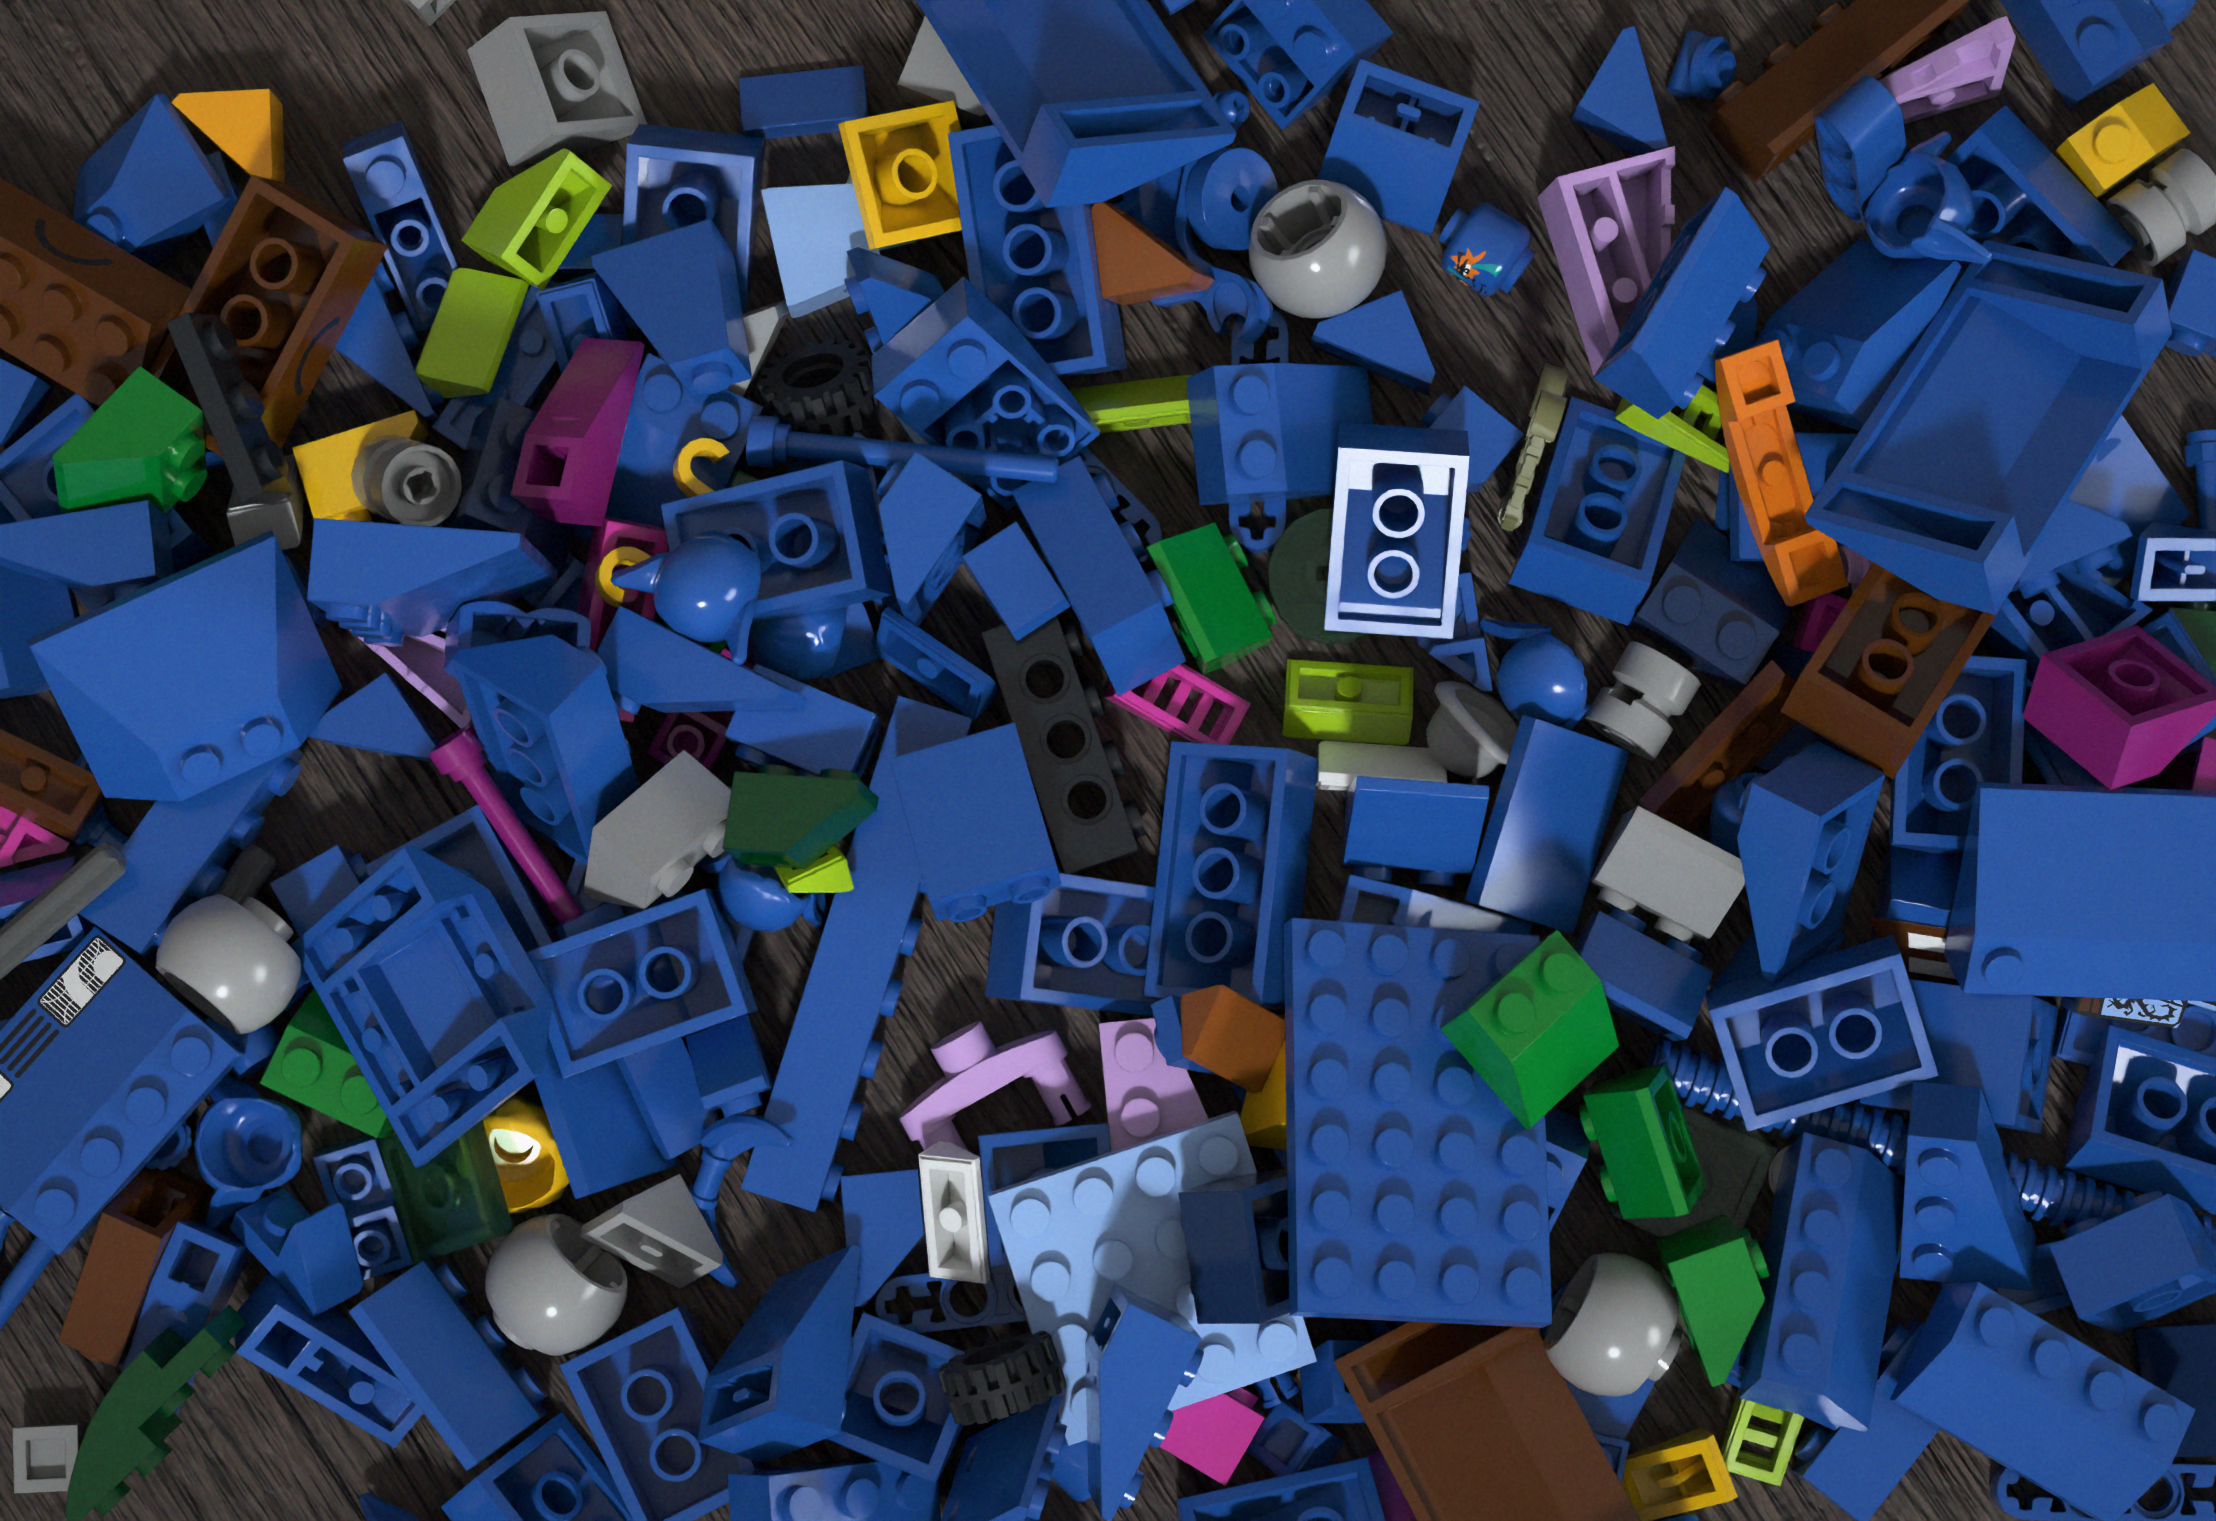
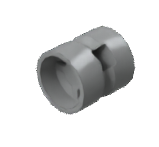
(2169, 206)
(406, 481)
(1642, 700)

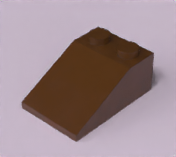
(1884, 669)

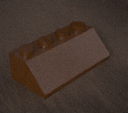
(1777, 111)

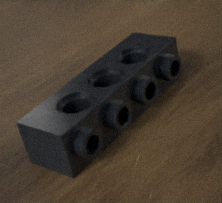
(1078, 841)

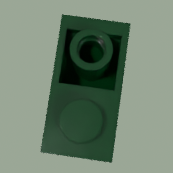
(793, 818)

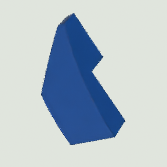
(1467, 649)

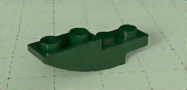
(140, 1413)

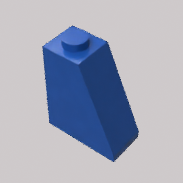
(685, 302)

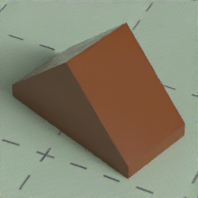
(1138, 263)

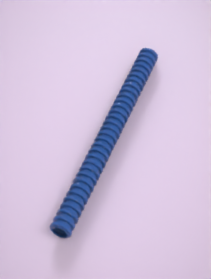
(2041, 1190)

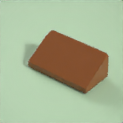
(1230, 1035)

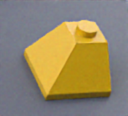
(904, 173)

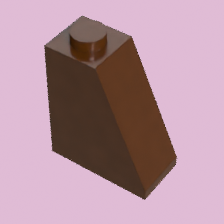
(124, 1260)

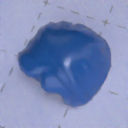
(798, 644)

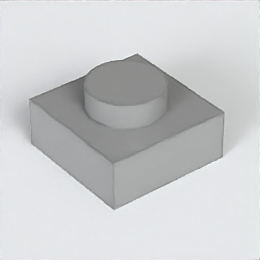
(45, 1456)

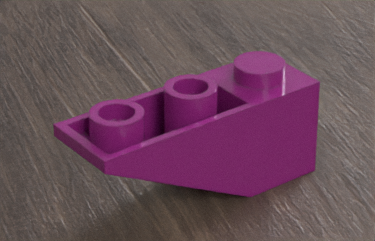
(578, 435)

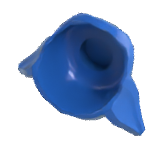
(1924, 209)
(702, 589)
(1539, 674)
(758, 897)
(245, 1147)

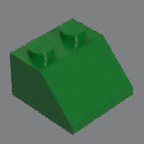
(134, 449)
(1210, 597)
(1536, 1029)
(321, 1072)
(1644, 1143)
(1717, 1288)

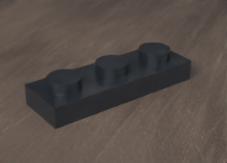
(231, 408)

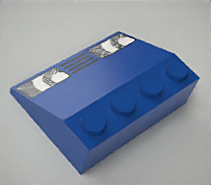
(96, 1086)

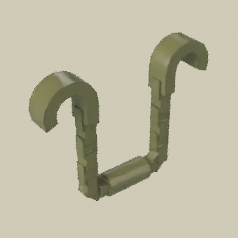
(1545, 416)

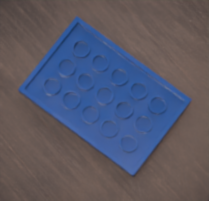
(1401, 1161)

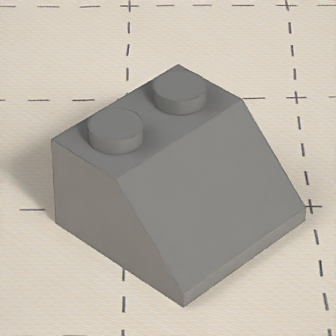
(555, 85)
(658, 835)
(1667, 876)

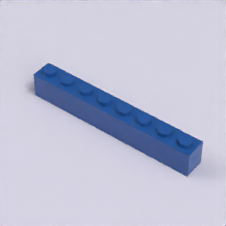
(850, 983)

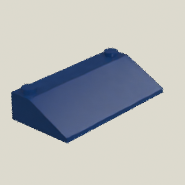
(1082, 91)
(1994, 422)
(2087, 893)

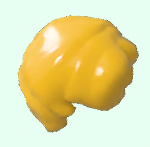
(525, 1155)

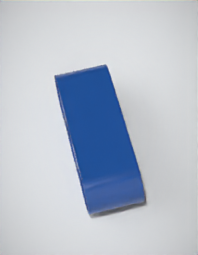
(1858, 143)

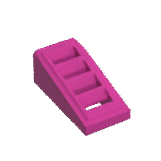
(1187, 679)

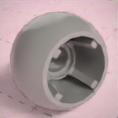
(1317, 249)
(231, 961)
(554, 1286)
(1614, 1326)

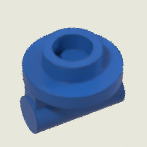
(1702, 67)

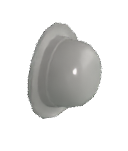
(1470, 730)

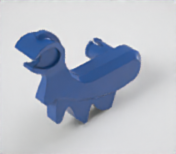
(1162, 209)

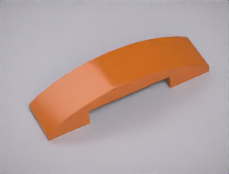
(1771, 474)

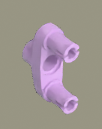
(978, 1068)

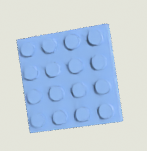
(1121, 1225)

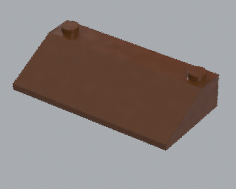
(1481, 1426)

